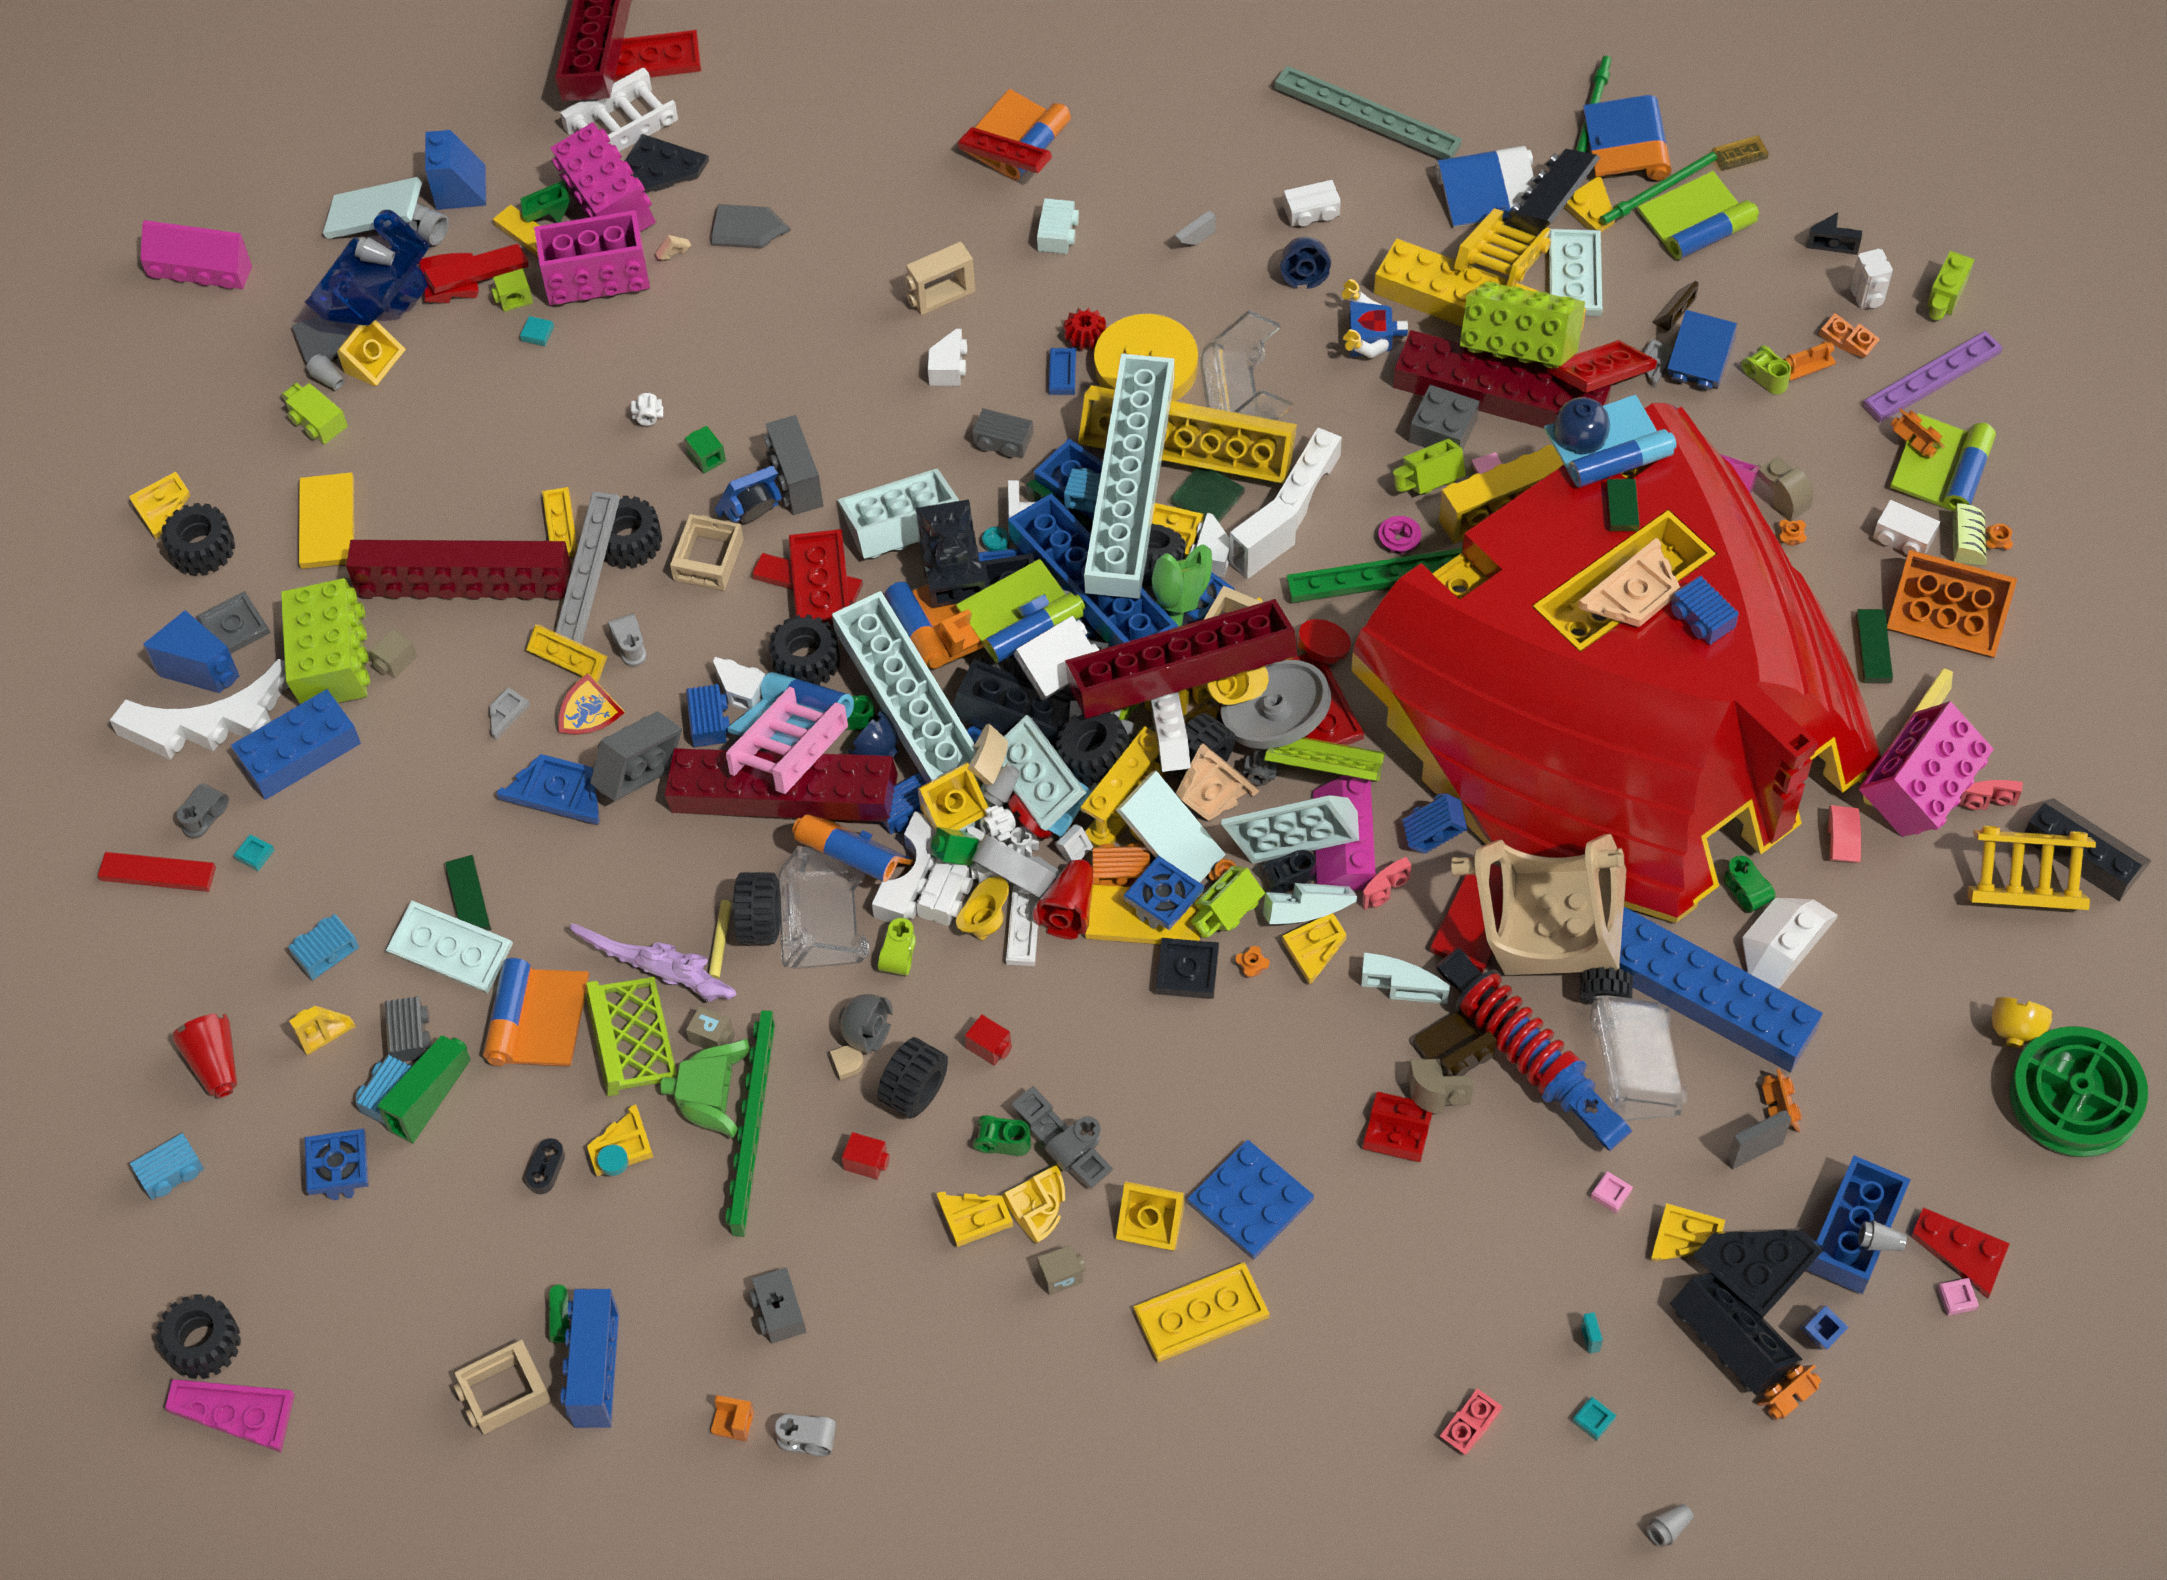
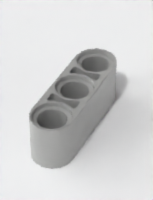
(1013, 866)

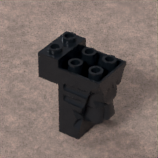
(949, 552)

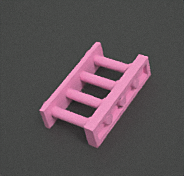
(796, 758)

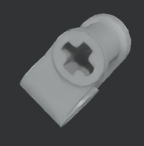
(629, 640)
(808, 1436)

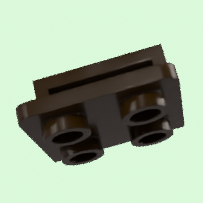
(1456, 1045)

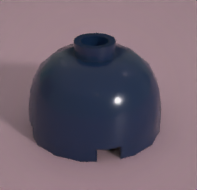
(1305, 262)
(1582, 425)
(877, 738)

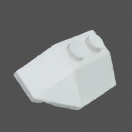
(1784, 937)

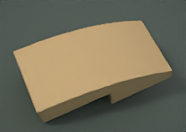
(989, 756)

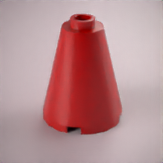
(1067, 902)
(209, 1052)

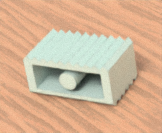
(1056, 226)

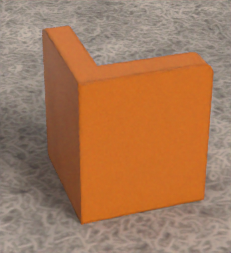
(958, 634)
(732, 1418)

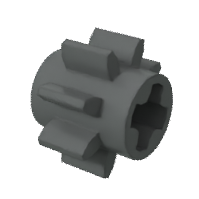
(1259, 769)

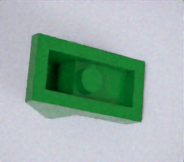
(549, 200)

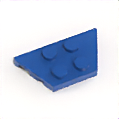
(556, 788)

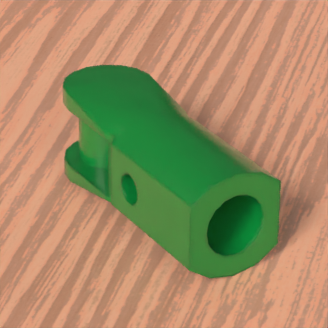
(558, 1313)

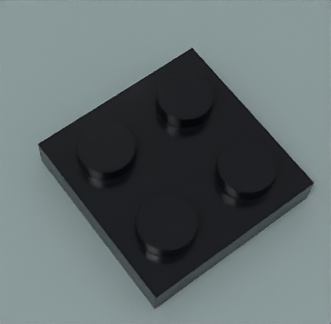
(1187, 968)

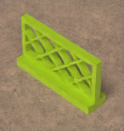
(1330, 758)
(605, 1040)

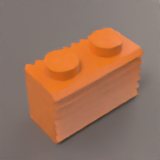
(1119, 864)

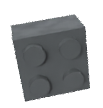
(1443, 417)

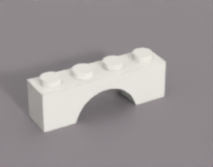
(1316, 460)
(1170, 732)
(899, 896)

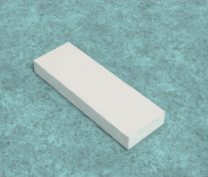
(1022, 929)

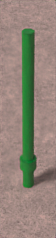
(1600, 79)
(1624, 208)

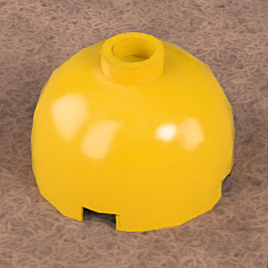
(2018, 1021)

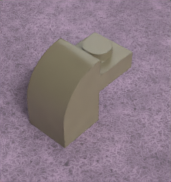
(1790, 485)
(1433, 1090)

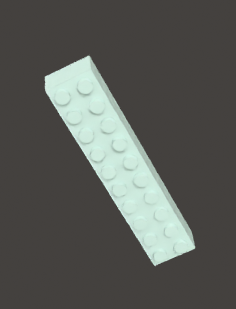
(1129, 476)

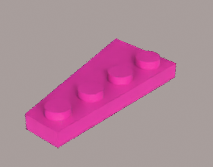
(241, 1411)

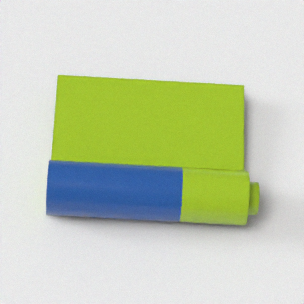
(1697, 215)
(1952, 472)
(999, 620)

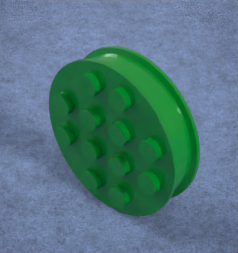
(2078, 1091)

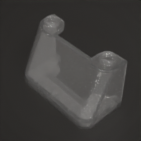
(819, 911)
(1638, 1057)

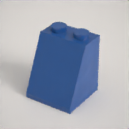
(453, 172)
(1702, 350)
(191, 655)

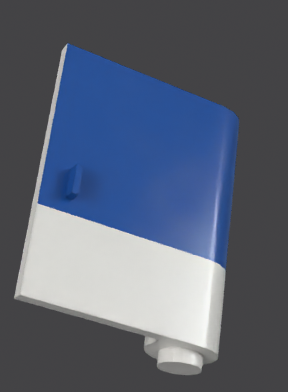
(1484, 182)

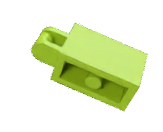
(1949, 285)
(314, 412)
(1430, 468)
(1227, 901)

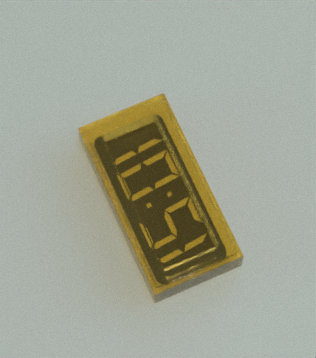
(1740, 153)

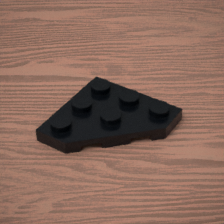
(663, 163)
(1759, 1262)

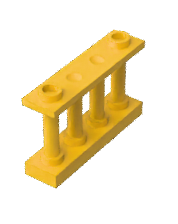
(1489, 233)
(1117, 785)
(2043, 894)

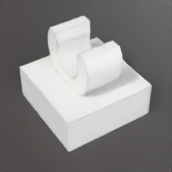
(1074, 844)

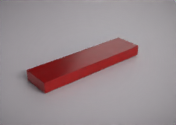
(1004, 150)
(476, 268)
(779, 572)
(157, 871)

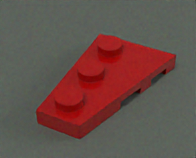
(1962, 1247)

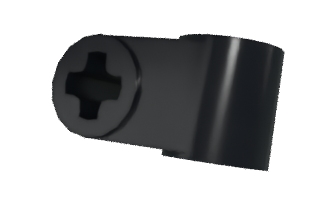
(1286, 872)

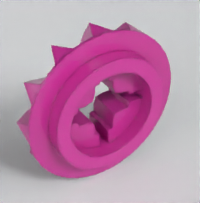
(1395, 525)

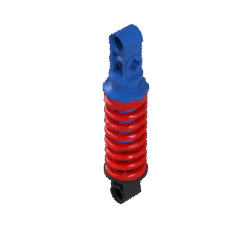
(1554, 1073)

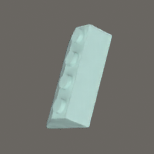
(886, 515)
(1294, 827)

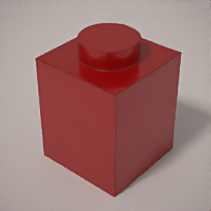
(988, 1040)
(865, 1156)

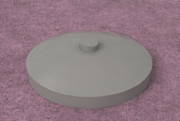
(1287, 709)

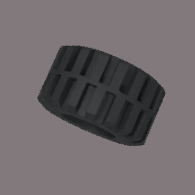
(193, 523)
(1162, 541)
(640, 545)
(805, 634)
(1212, 733)
(1083, 734)
(756, 908)
(912, 1077)
(185, 1319)

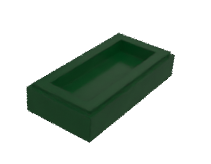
(1622, 505)

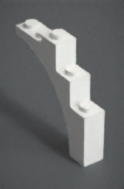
(207, 725)

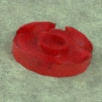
(1323, 641)
(1026, 818)

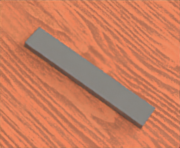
(587, 565)

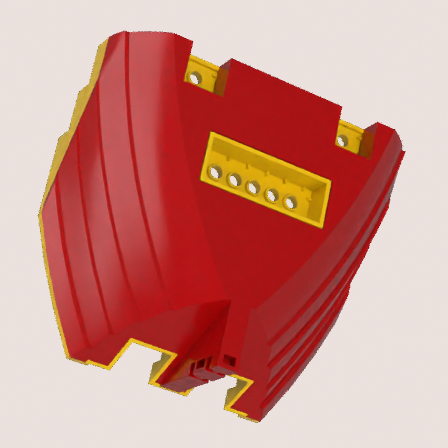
(1630, 722)

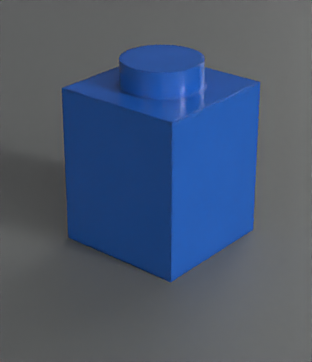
(1823, 1327)

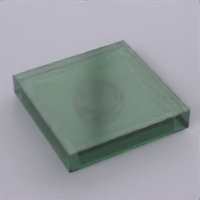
(1208, 493)

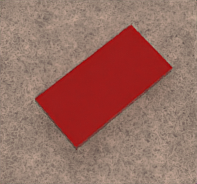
(660, 54)
(1603, 366)
(819, 574)
(1340, 722)
(1465, 922)

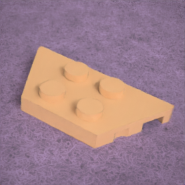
(1635, 588)
(1212, 784)

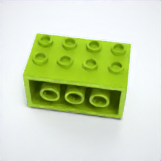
(1522, 324)
(325, 641)

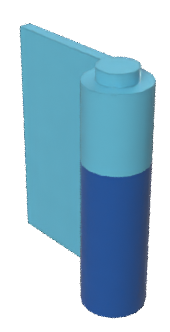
(1630, 444)
(807, 695)

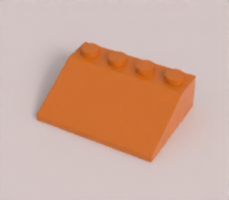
(1952, 603)

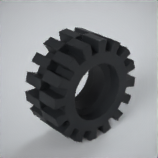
(1605, 982)

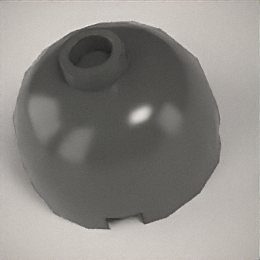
(865, 1023)

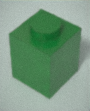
(705, 449)
(954, 846)

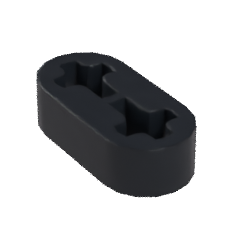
(540, 1163)

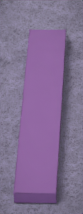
(1932, 376)

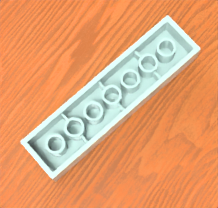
(904, 687)

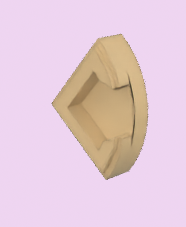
(671, 246)

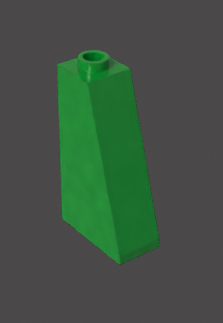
(423, 1088)

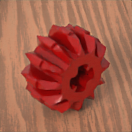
(1084, 328)

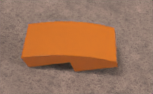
(1846, 337)

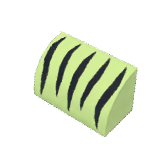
(1969, 535)

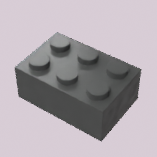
(794, 465)
(635, 755)

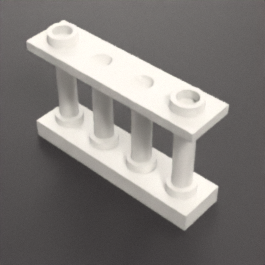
(622, 94)

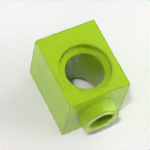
(512, 290)

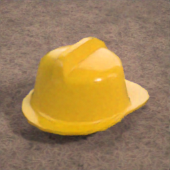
(1239, 687)
(983, 909)

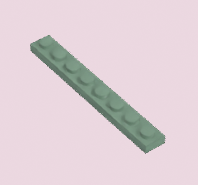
(1368, 113)

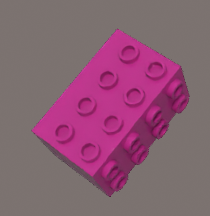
(599, 176)
(592, 257)
(1926, 769)

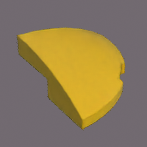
(1037, 1203)

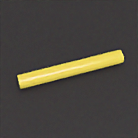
(720, 939)

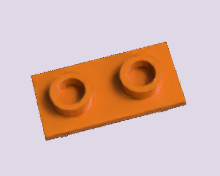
(1811, 360)
(1910, 425)
(1780, 1091)
(1798, 1382)

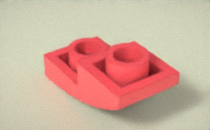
(2000, 791)
(1845, 834)
(1379, 888)
(1471, 1422)

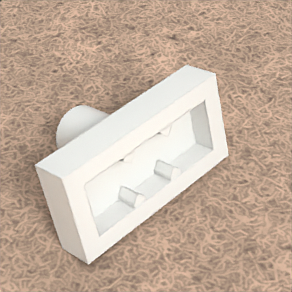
(1014, 505)

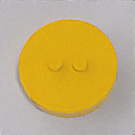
(1147, 336)

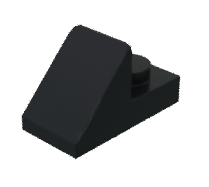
(1831, 238)

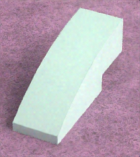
(1306, 903)
(1403, 979)

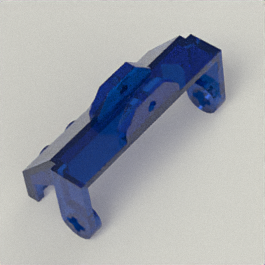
(363, 290)

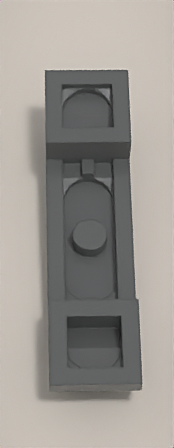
(1045, 1125)

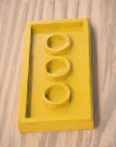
(325, 519)
(1117, 920)
(1201, 1312)

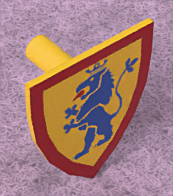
(587, 708)

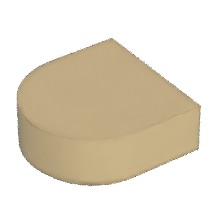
(847, 1061)

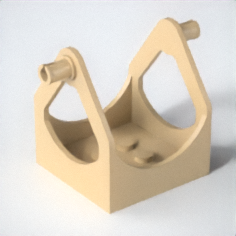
(1555, 910)

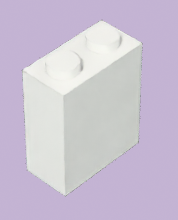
(1263, 537)
(1046, 655)

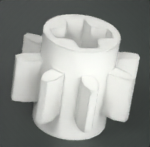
(647, 409)
(998, 823)
(1022, 841)

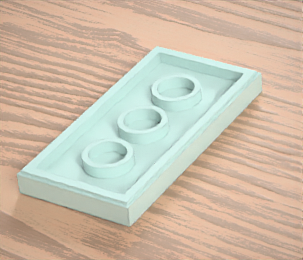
(357, 209)
(1576, 267)
(1045, 780)
(1170, 828)
(449, 947)

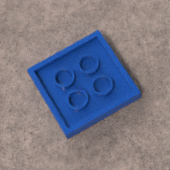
(1250, 1199)

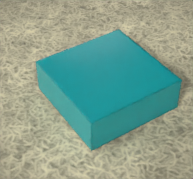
(537, 331)
(254, 852)
(1591, 1333)
(1594, 1418)

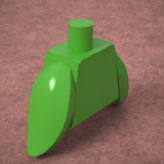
(1182, 581)
(705, 1084)

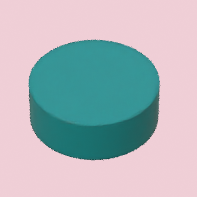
(995, 539)
(613, 1160)

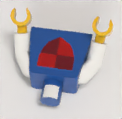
(1369, 324)

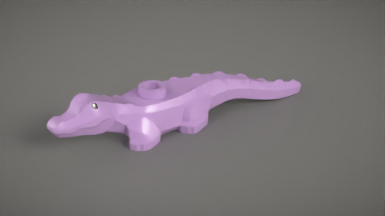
(664, 962)

